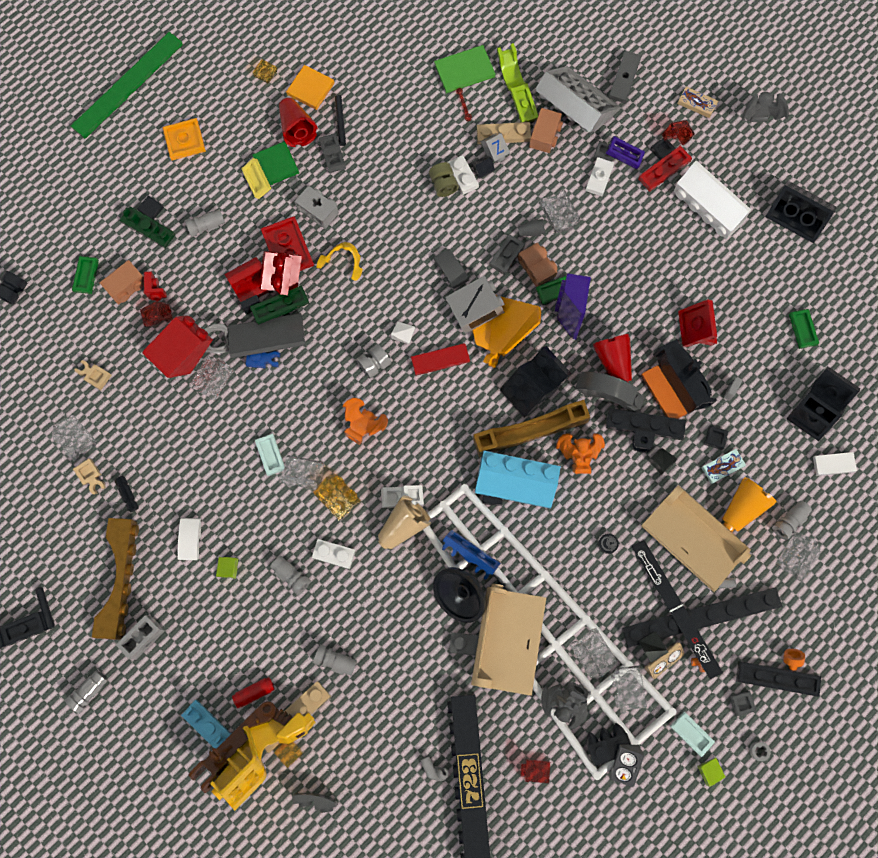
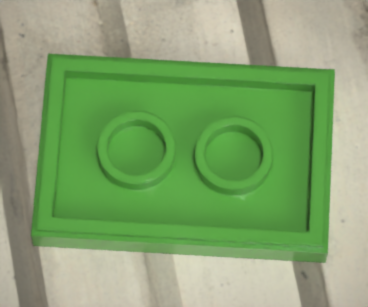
(464, 69)

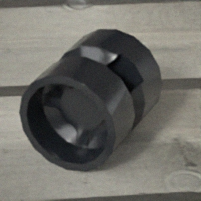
(10, 287)

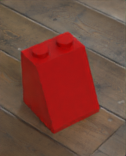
(178, 347)

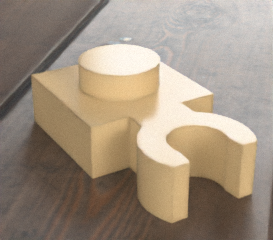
(95, 376)
(88, 473)

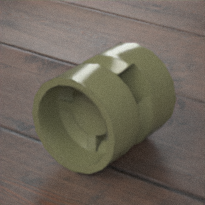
(443, 179)

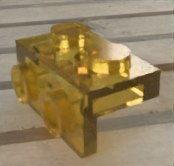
(336, 496)

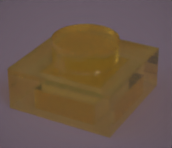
(265, 71)
(288, 753)

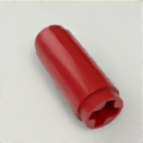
(253, 692)

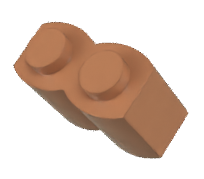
(537, 264)

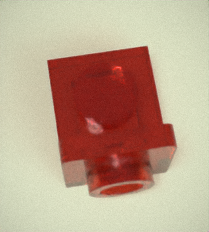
(679, 130)
(156, 313)
(535, 771)

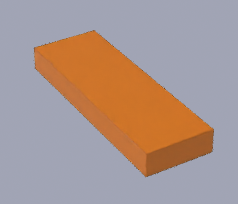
(663, 393)

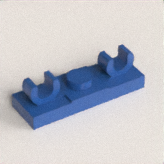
(470, 553)

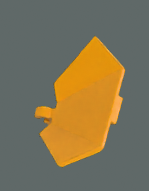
(507, 329)

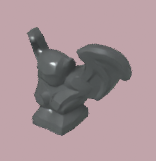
(761, 108)
(569, 702)

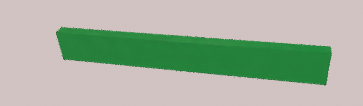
(126, 85)

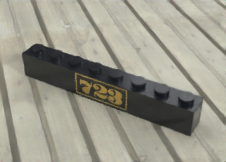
(470, 777)

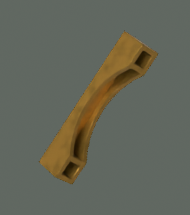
(553, 422)
(110, 620)

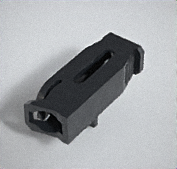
(684, 376)

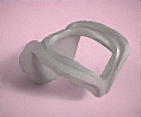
(222, 349)

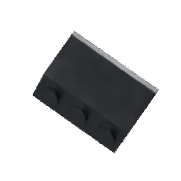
(801, 211)

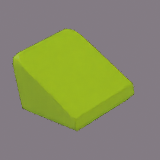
(227, 567)
(711, 772)

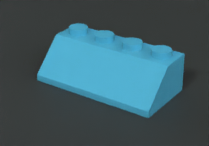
(517, 479)

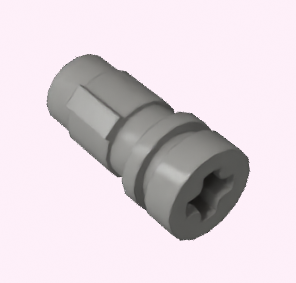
(205, 222)
(794, 518)
(287, 572)
(338, 662)
(86, 691)

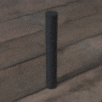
(340, 120)

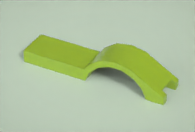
(516, 85)

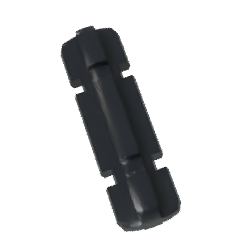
(126, 494)

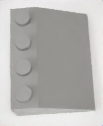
(576, 98)

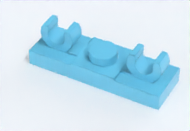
(206, 724)

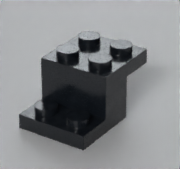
(535, 381)
(823, 403)

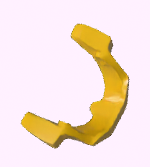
(357, 271)

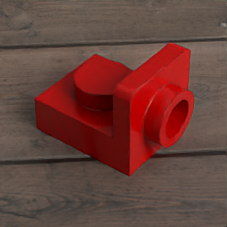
(152, 289)

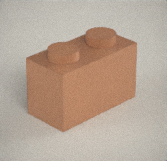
(545, 130)
(123, 282)

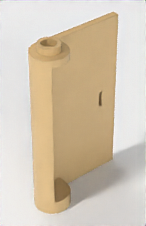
(696, 538)
(504, 652)

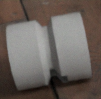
(373, 361)

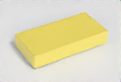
(256, 178)

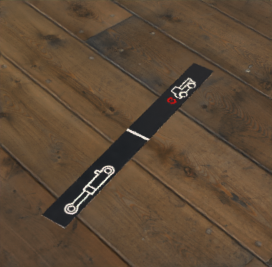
(677, 610)

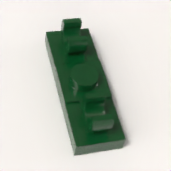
(147, 227)
(279, 305)

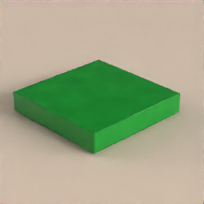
(277, 163)

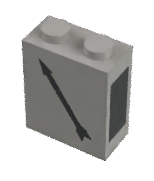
(475, 304)

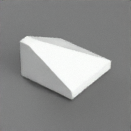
(403, 332)

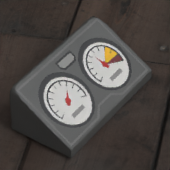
(627, 764)

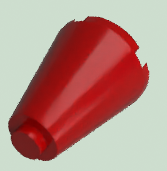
(296, 123)
(616, 356)

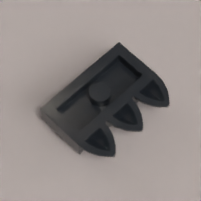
(607, 747)

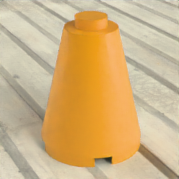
(746, 505)

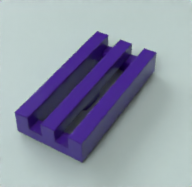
(625, 155)

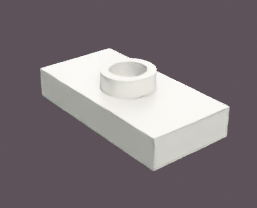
(599, 176)

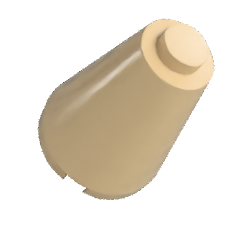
(403, 523)

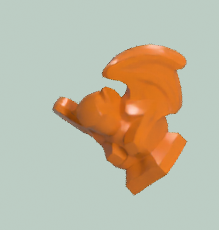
(363, 422)
(581, 452)

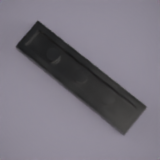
(778, 679)

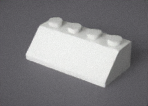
(711, 200)

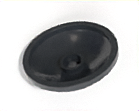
(459, 594)

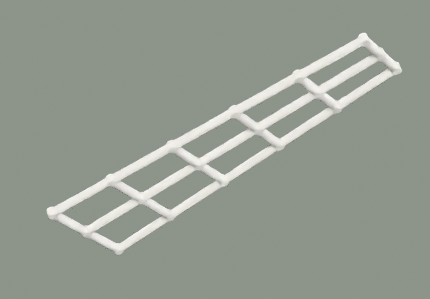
(554, 644)

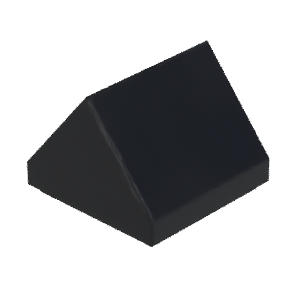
(483, 166)

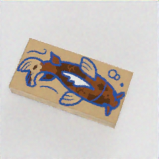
(697, 102)

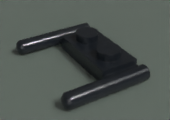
(29, 625)

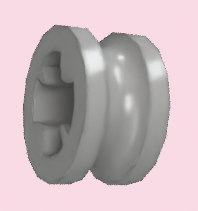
(753, 753)

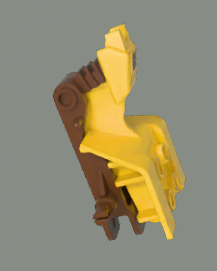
(237, 762)

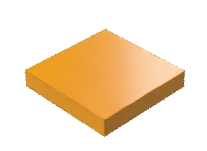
(310, 87)
(184, 139)

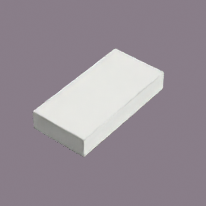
(834, 464)

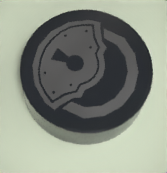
(608, 544)

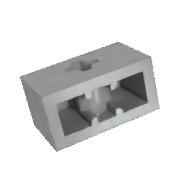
(317, 207)
(140, 637)

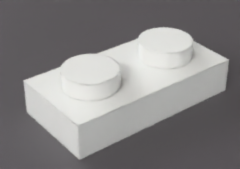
(463, 175)
(333, 554)

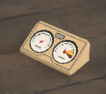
(663, 663)

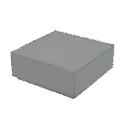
(732, 389)

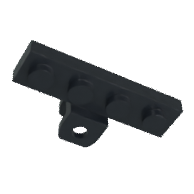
(645, 427)

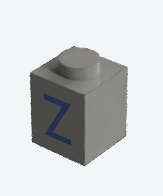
(495, 147)

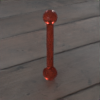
(468, 117)

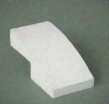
(391, 495)
(189, 538)

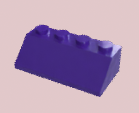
(572, 302)

